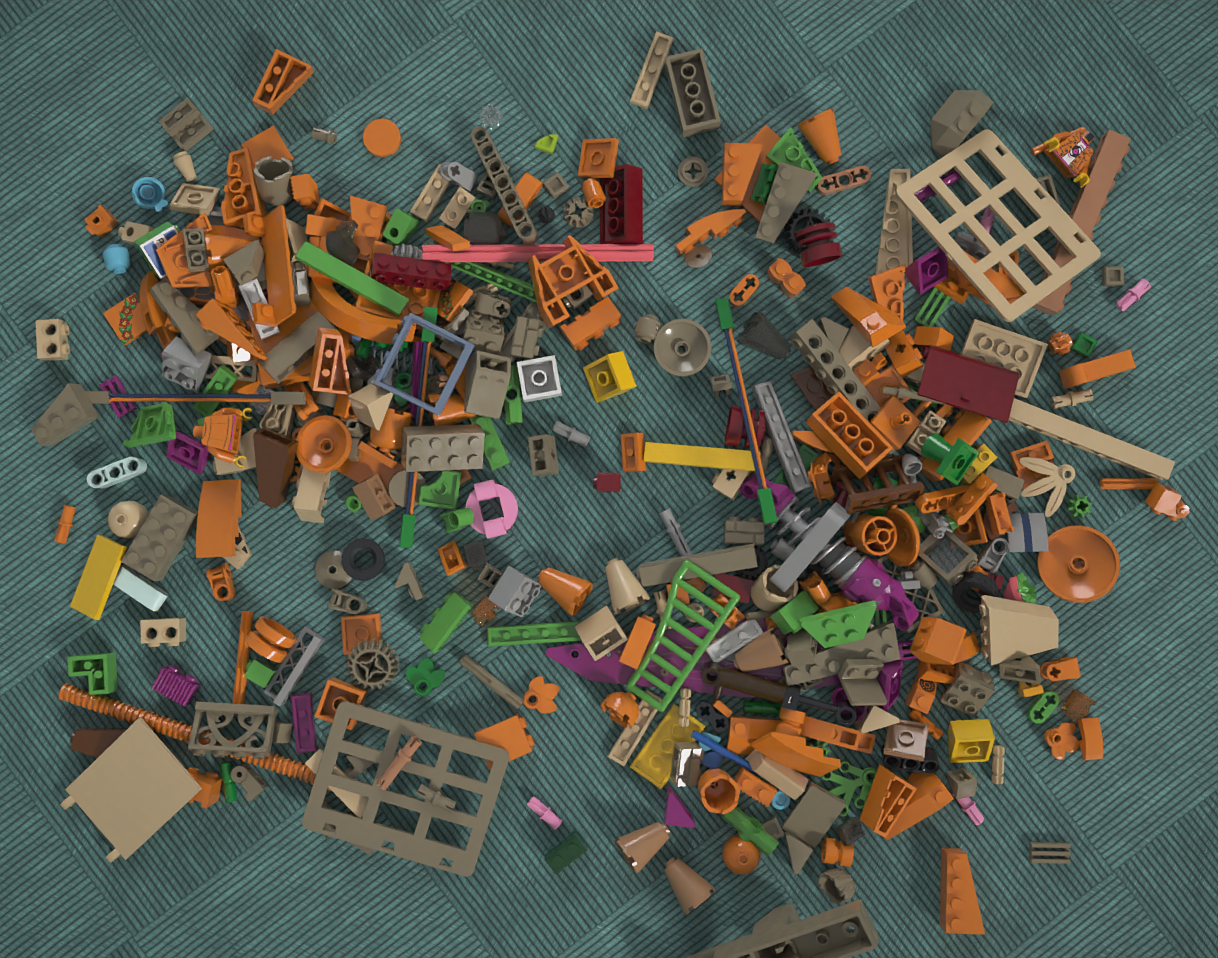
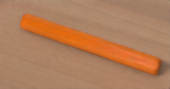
(242, 658)

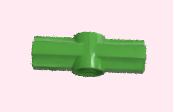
(513, 407)
(751, 830)

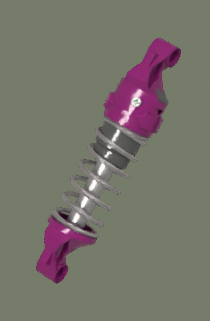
(856, 576)

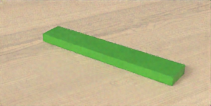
(352, 278)
(533, 633)

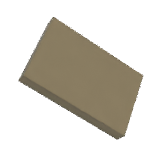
(813, 814)

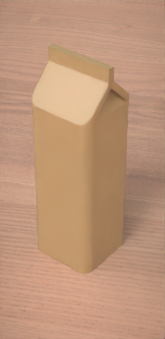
(782, 777)

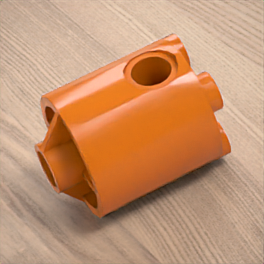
(871, 534)

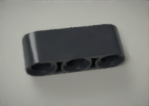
(929, 765)

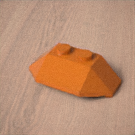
(1006, 287)

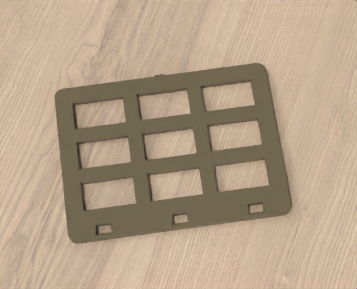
(372, 834)

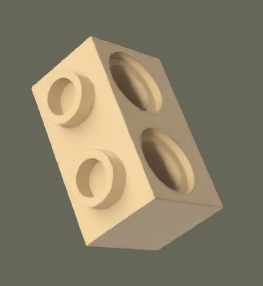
(46, 340)
(163, 628)

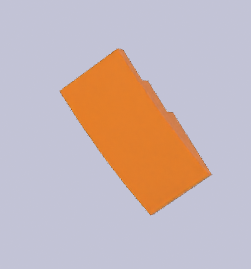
(218, 518)
(794, 754)

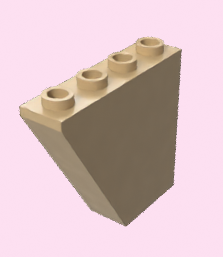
(1015, 629)

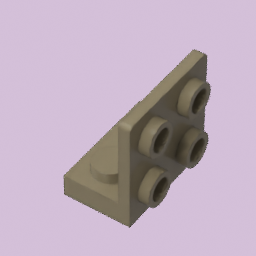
(861, 681)

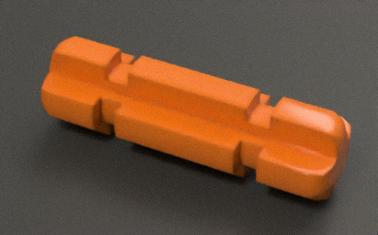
(934, 731)

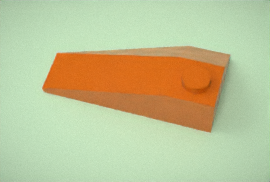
(241, 190)
(868, 317)
(227, 324)
(746, 729)
(928, 799)

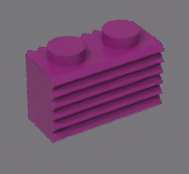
(176, 685)

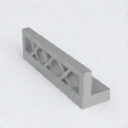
(298, 670)

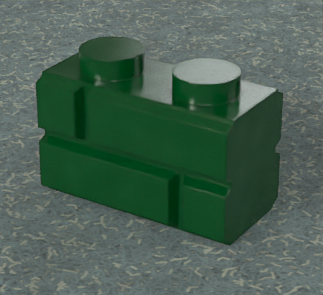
(565, 852)

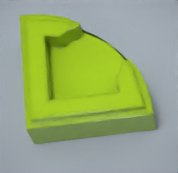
(547, 143)

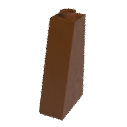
(274, 465)
(94, 740)

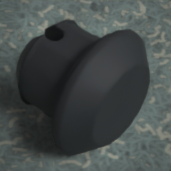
(546, 215)

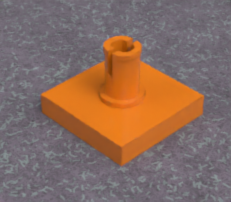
(895, 422)

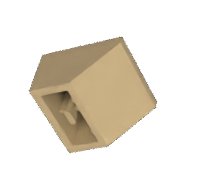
(601, 633)

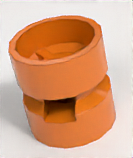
(790, 722)
(836, 852)

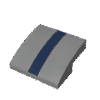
(1029, 533)

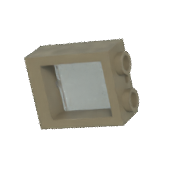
(947, 557)

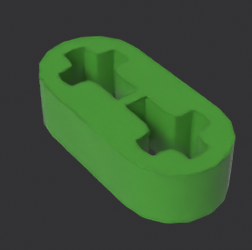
(1046, 709)

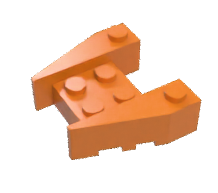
(563, 276)

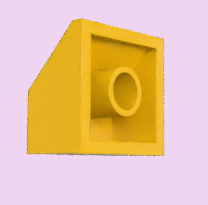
(609, 376)
(970, 740)

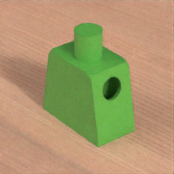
(404, 225)

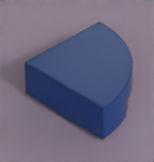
(712, 759)

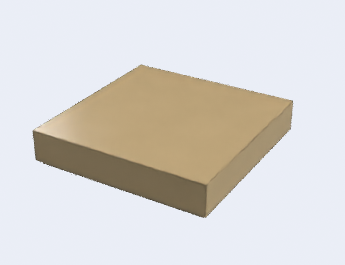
(195, 199)

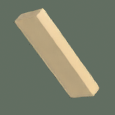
(430, 196)

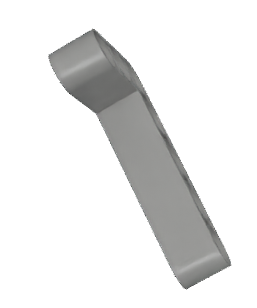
(810, 547)

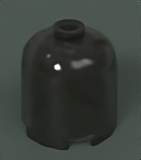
(484, 228)

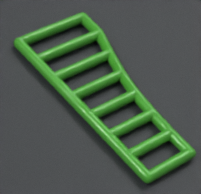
(666, 620)

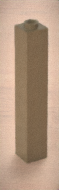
(711, 562)

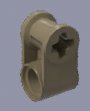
(490, 303)
(343, 601)

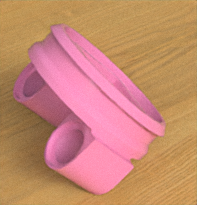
(486, 491)

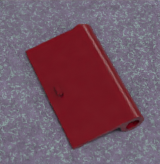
(968, 383)

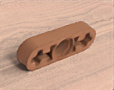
(858, 181)

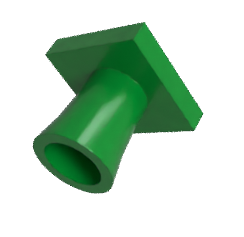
(953, 459)

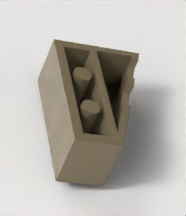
(64, 416)

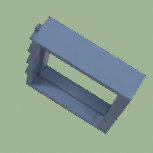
(398, 341)

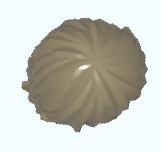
(837, 885)

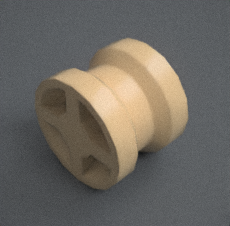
(695, 606)

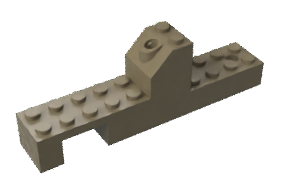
(819, 936)

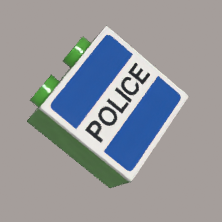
(153, 240)

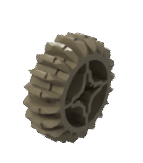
(356, 658)

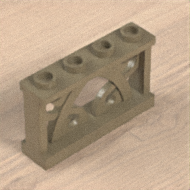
(214, 711)

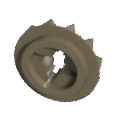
(698, 165)
(574, 220)

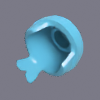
(149, 194)

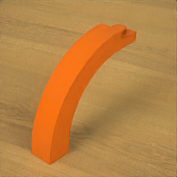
(350, 318)

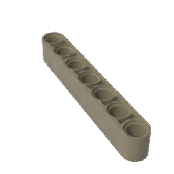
(499, 178)

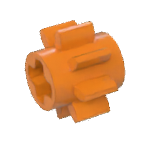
(1059, 343)

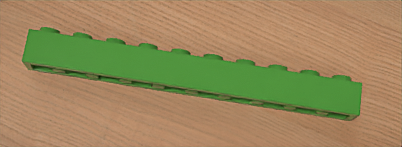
(497, 278)

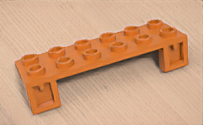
(277, 267)

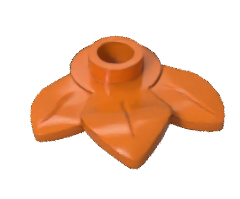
(544, 694)
(1064, 740)

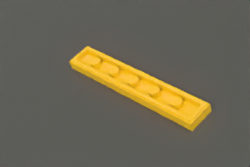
(699, 456)

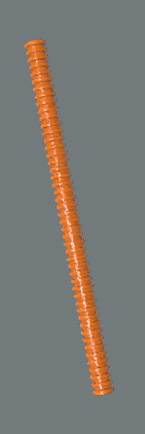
(175, 729)

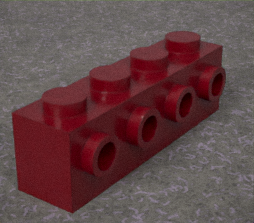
(411, 272)

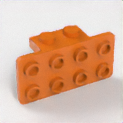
(371, 463)

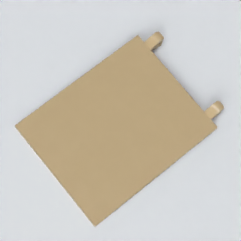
(132, 789)

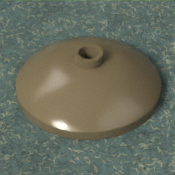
(690, 336)

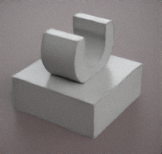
(906, 581)

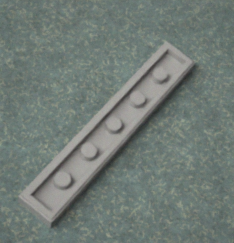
(781, 437)

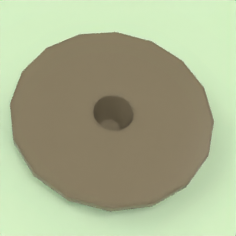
(698, 256)

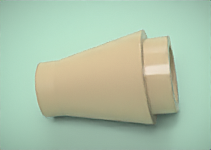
(185, 165)

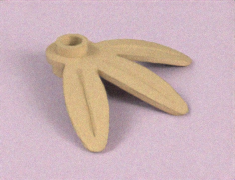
(1043, 485)

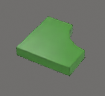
(442, 492)

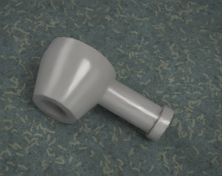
(911, 466)

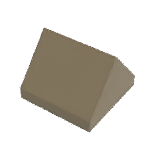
(282, 732)

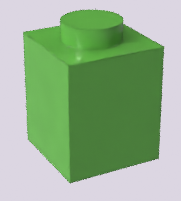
(260, 672)

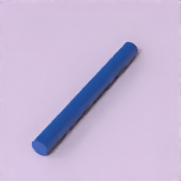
(721, 750)

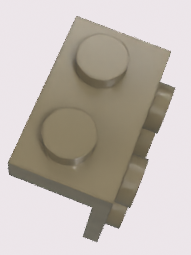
(484, 332)
(969, 689)

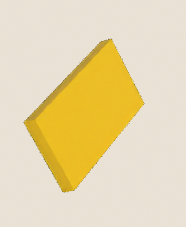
(98, 577)
(656, 756)

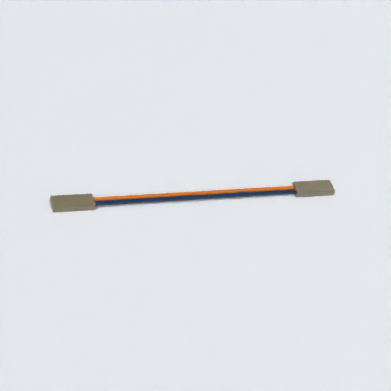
(277, 398)

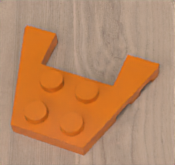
(174, 260)

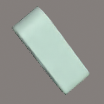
(108, 476)
(140, 588)

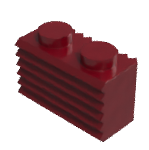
(607, 482)

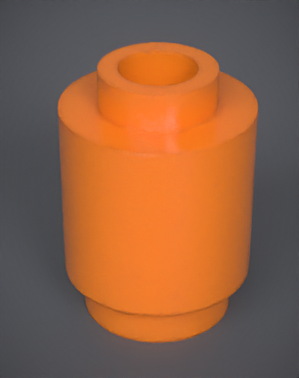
(593, 193)

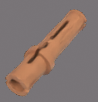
(404, 756)

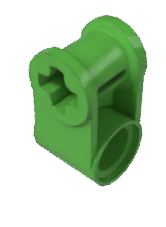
(457, 519)

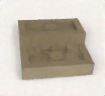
(186, 125)

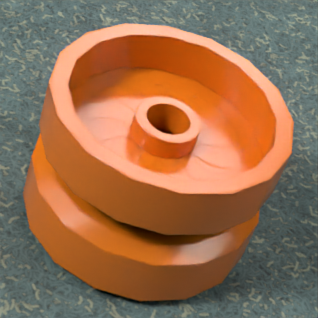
(270, 639)

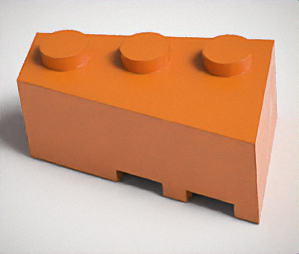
(737, 169)
(591, 324)
(329, 363)
(210, 784)
(886, 801)

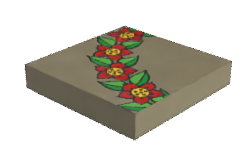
(451, 326)

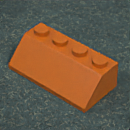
(967, 427)

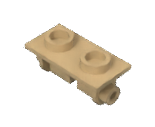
(457, 208)

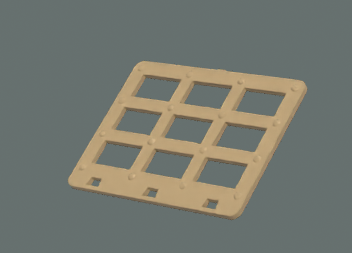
(1024, 185)

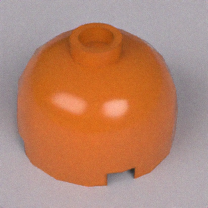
(622, 708)
(740, 855)

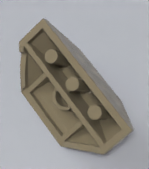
(957, 119)

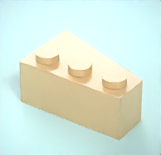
(311, 495)

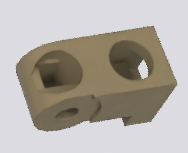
(248, 780)

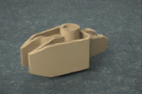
(279, 419)

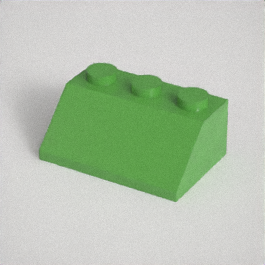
(445, 621)

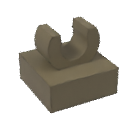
(721, 382)

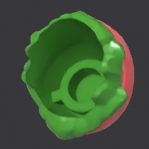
(1020, 590)

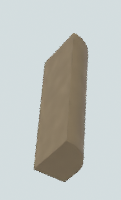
(294, 348)

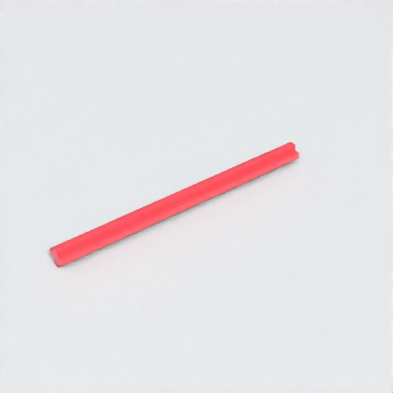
(543, 252)

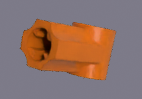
(224, 288)

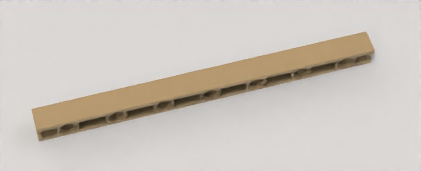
(1082, 437)

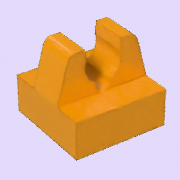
(1029, 690)

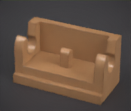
(374, 497)

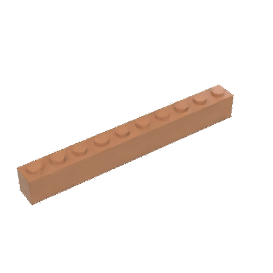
(1087, 206)

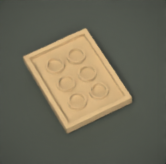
(1005, 350)

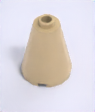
(624, 587)

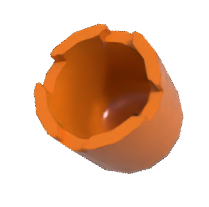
(390, 432)
(719, 797)

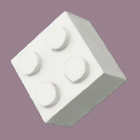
(539, 378)

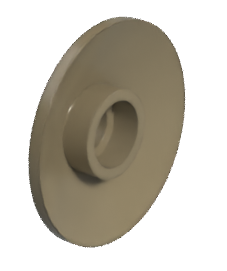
(323, 574)

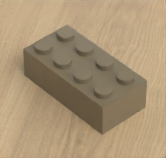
(692, 92)
(442, 447)
(160, 538)

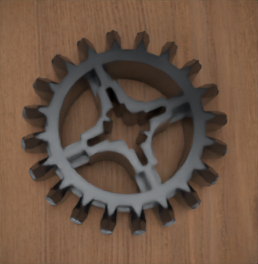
(790, 233)

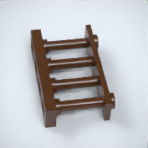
(878, 498)

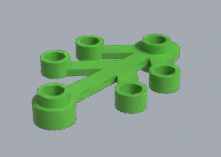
(848, 786)

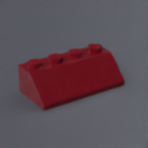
(623, 209)

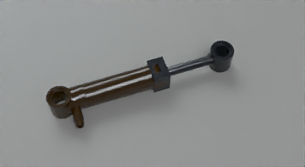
(770, 690)

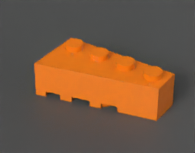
(957, 895)

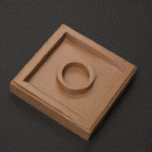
(906, 740)

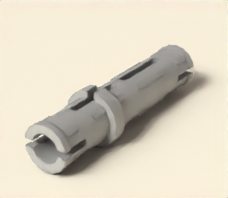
(675, 533)

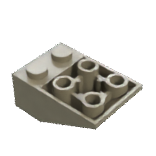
(486, 384)

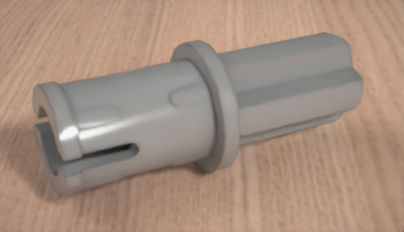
(571, 434)

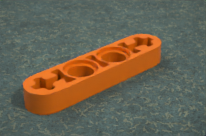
(930, 501)

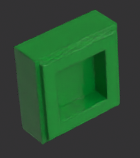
(1083, 345)

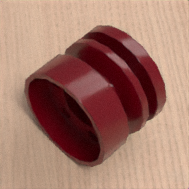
(817, 241)
(736, 427)

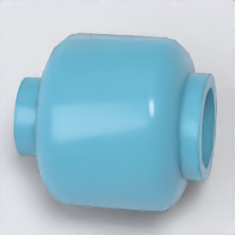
(116, 258)

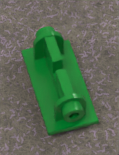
(764, 183)

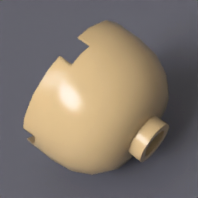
(127, 518)

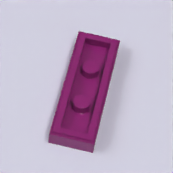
(304, 722)

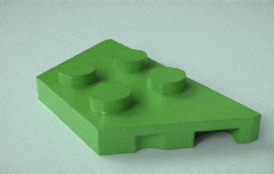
(152, 426)
(840, 625)

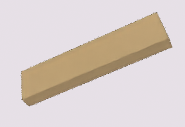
(651, 70)
(629, 738)
(355, 802)

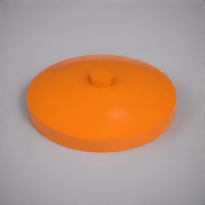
(1079, 564)

